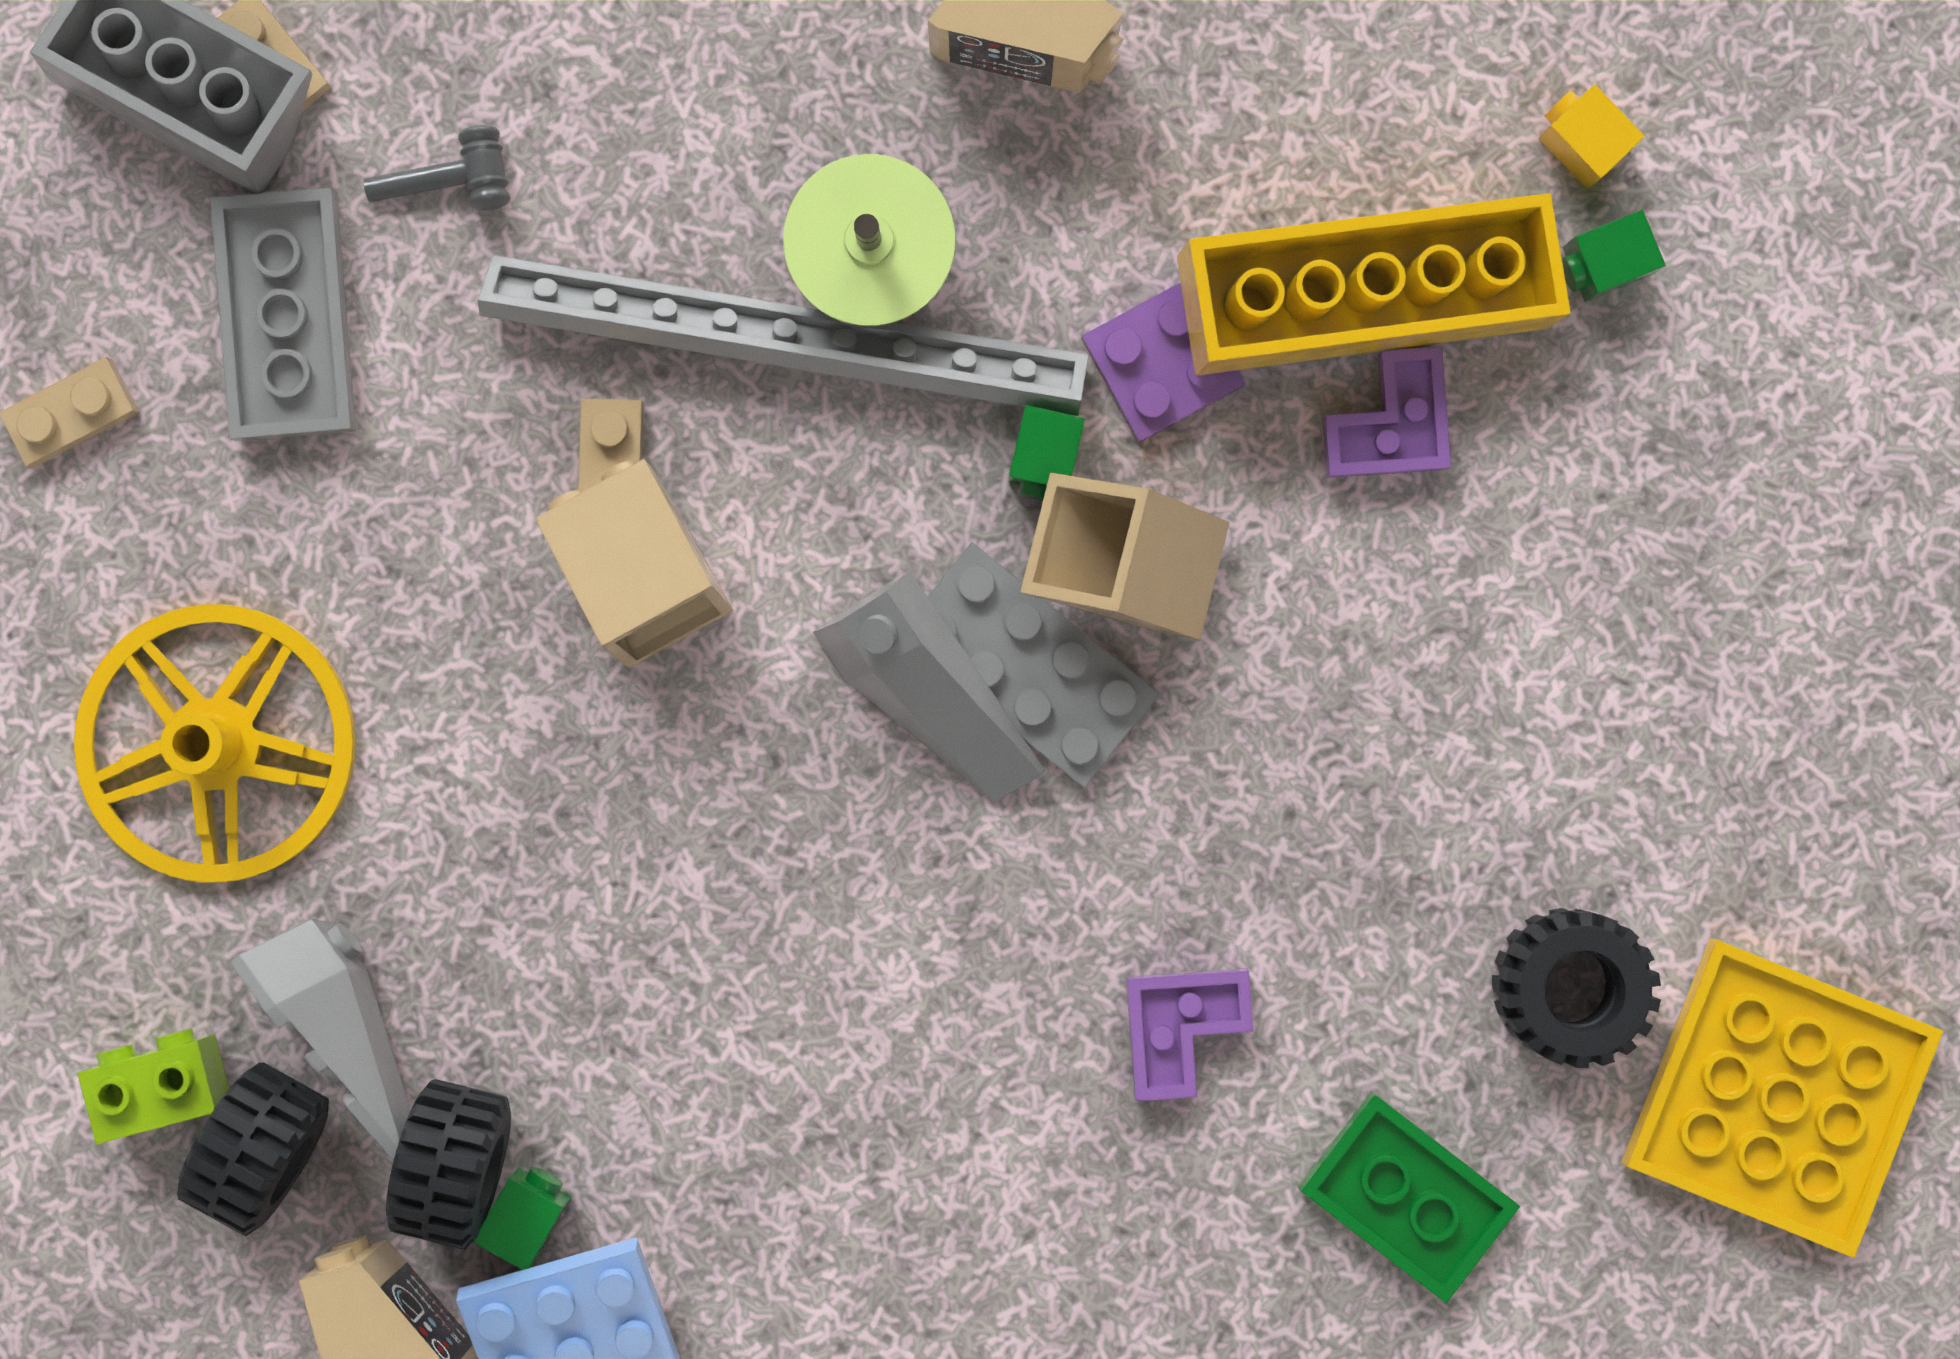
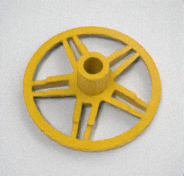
(214, 743)

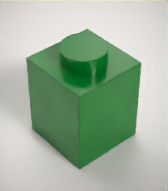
(1611, 256)
(1044, 446)
(523, 1216)

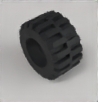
(1625, 997)
(252, 1148)
(448, 1164)

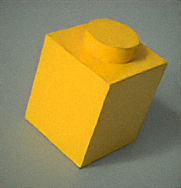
(1589, 134)

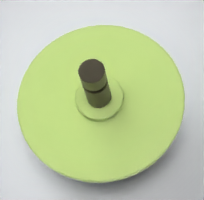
(869, 240)

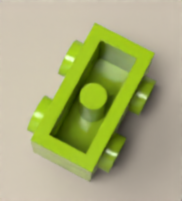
(153, 1088)

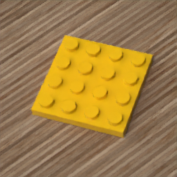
(1782, 1097)

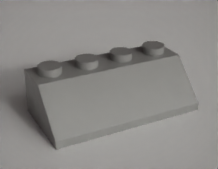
(180, 81)

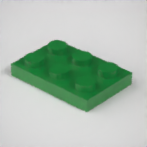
(1408, 1197)

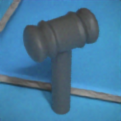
(479, 169)

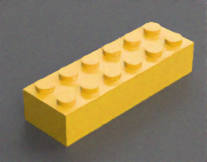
(1372, 283)

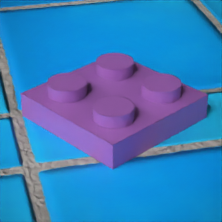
(1151, 366)

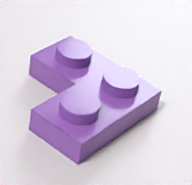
(1408, 432)
(1168, 1013)

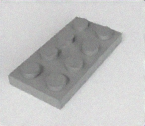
(283, 314)
(1043, 669)

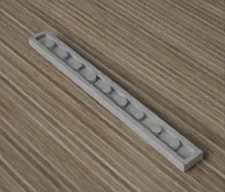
(782, 335)

